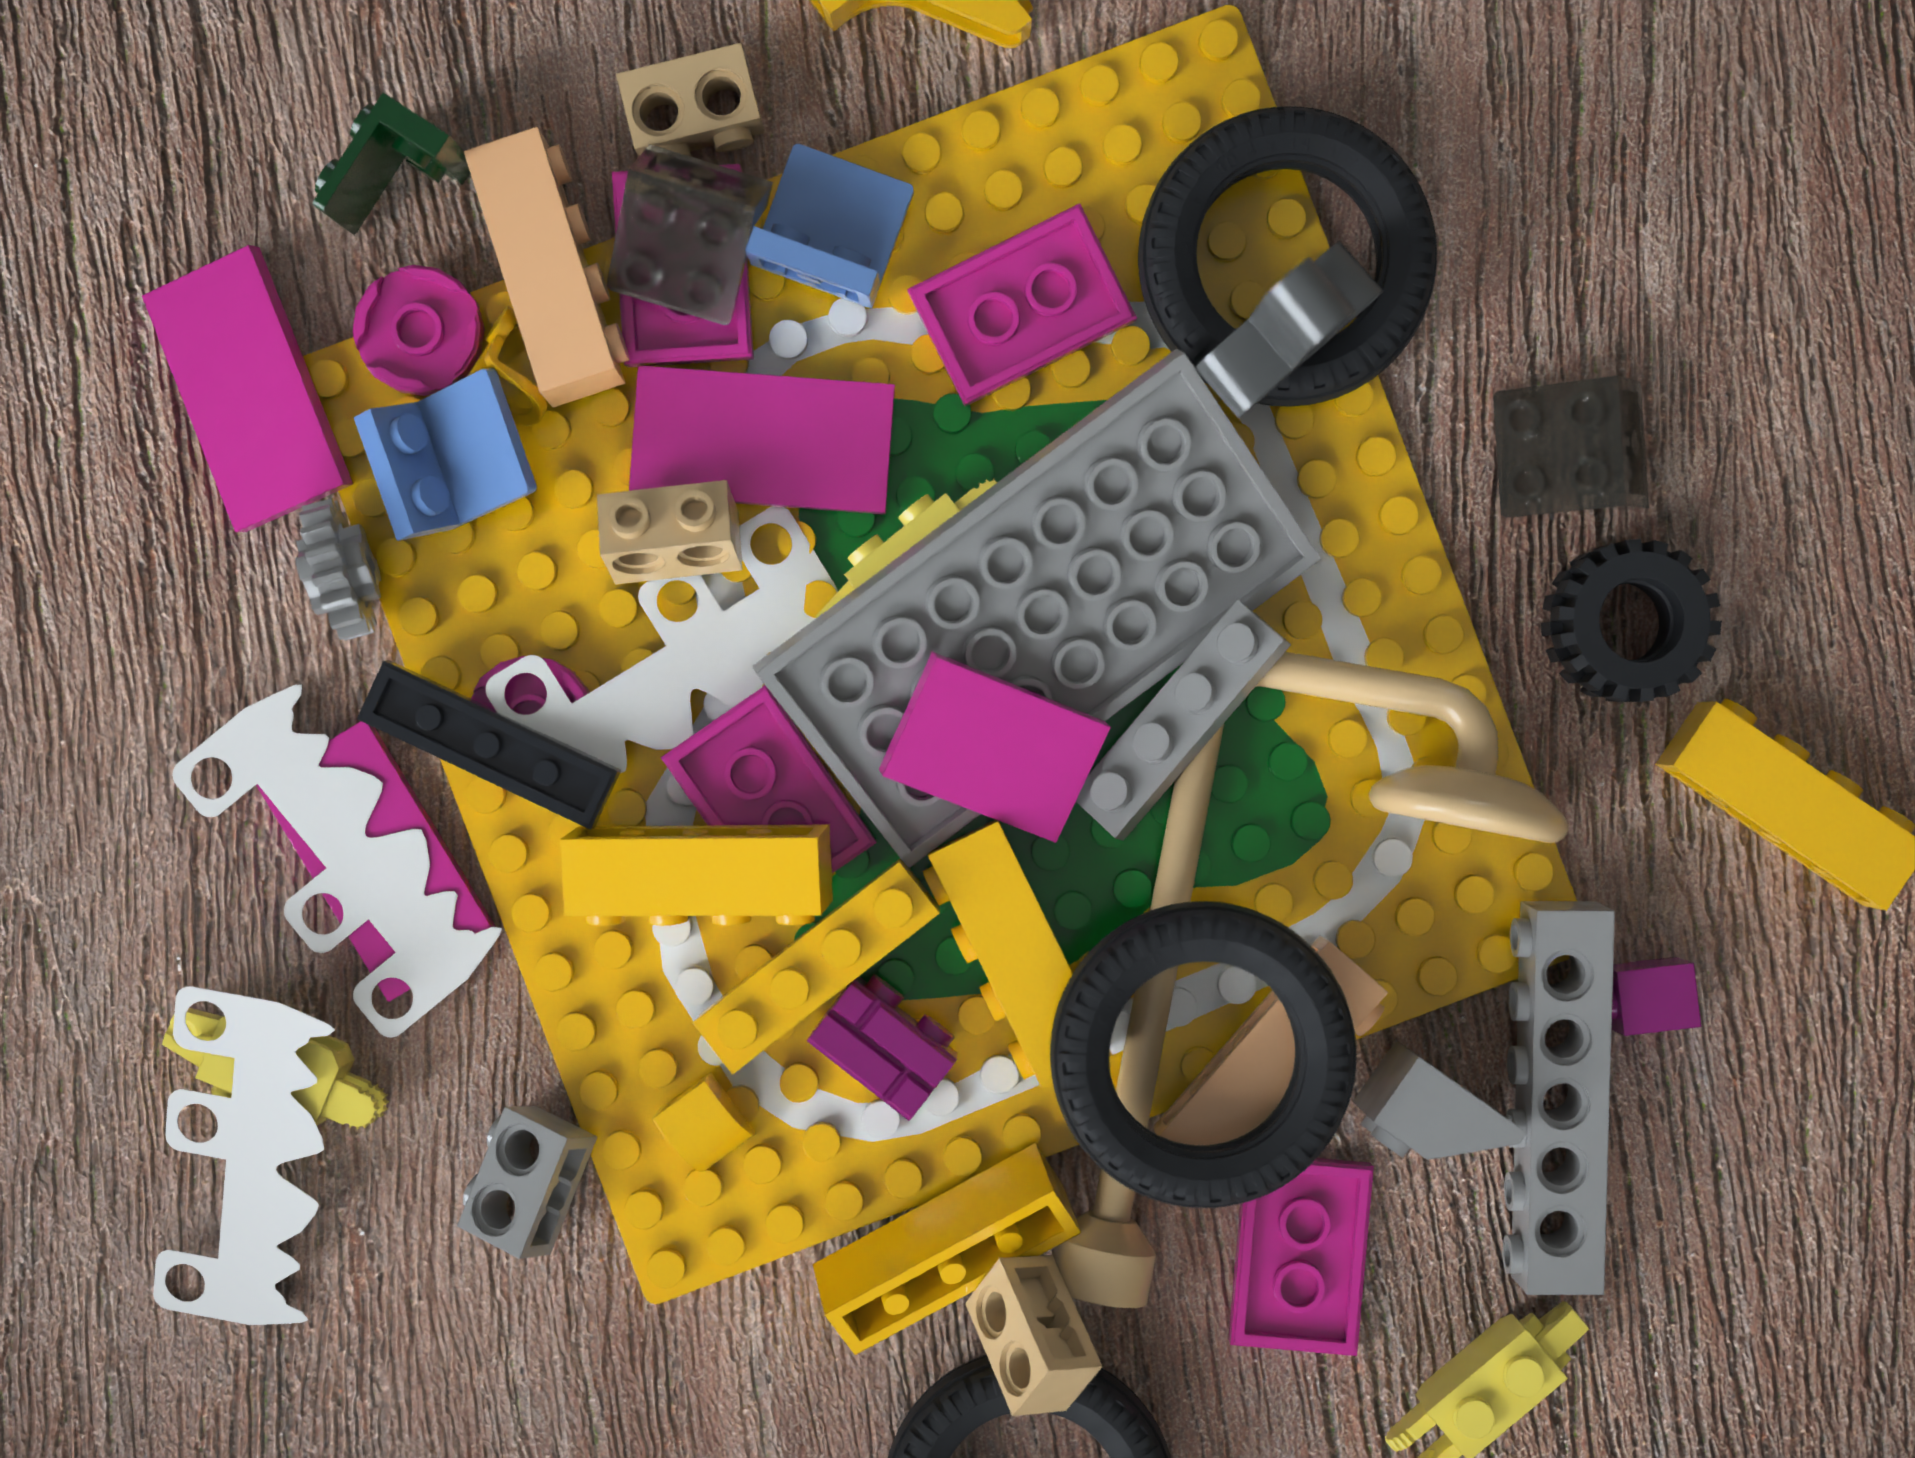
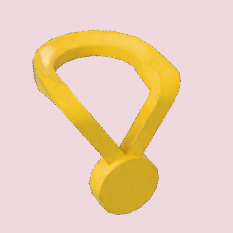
(489, 358)

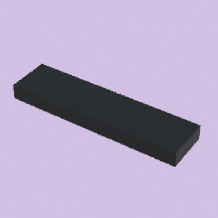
(488, 744)

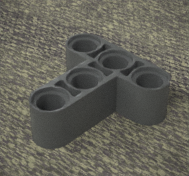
(1288, 327)

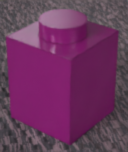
(1654, 996)

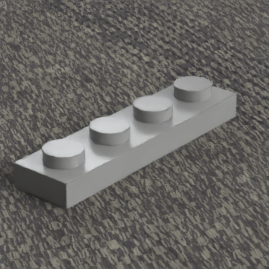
(1181, 720)

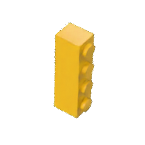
(1793, 803)
(697, 872)
(1007, 935)
(816, 966)
(943, 1248)

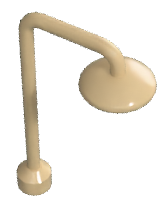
(1111, 1256)

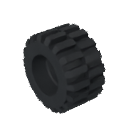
(1681, 612)

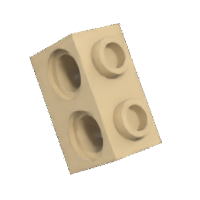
(688, 86)
(669, 532)
(1033, 1335)

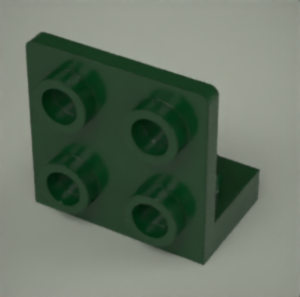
(380, 142)

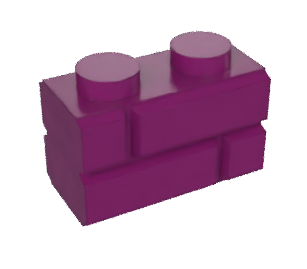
(884, 1044)

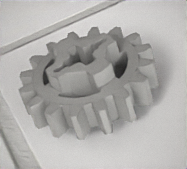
(338, 569)

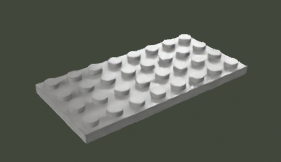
(1062, 578)

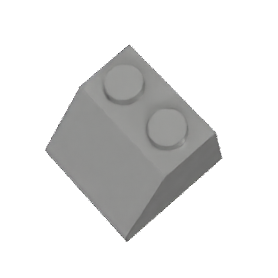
(1425, 1110)

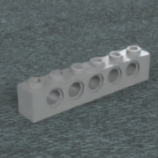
(1574, 1255)

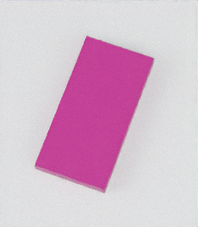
(247, 389)
(766, 435)
(394, 812)

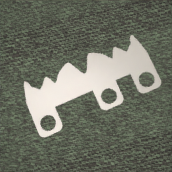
(704, 653)
(369, 876)
(254, 1135)

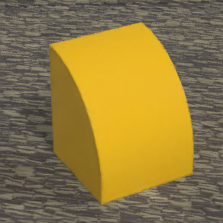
(703, 1124)

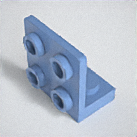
(831, 225)
(446, 456)

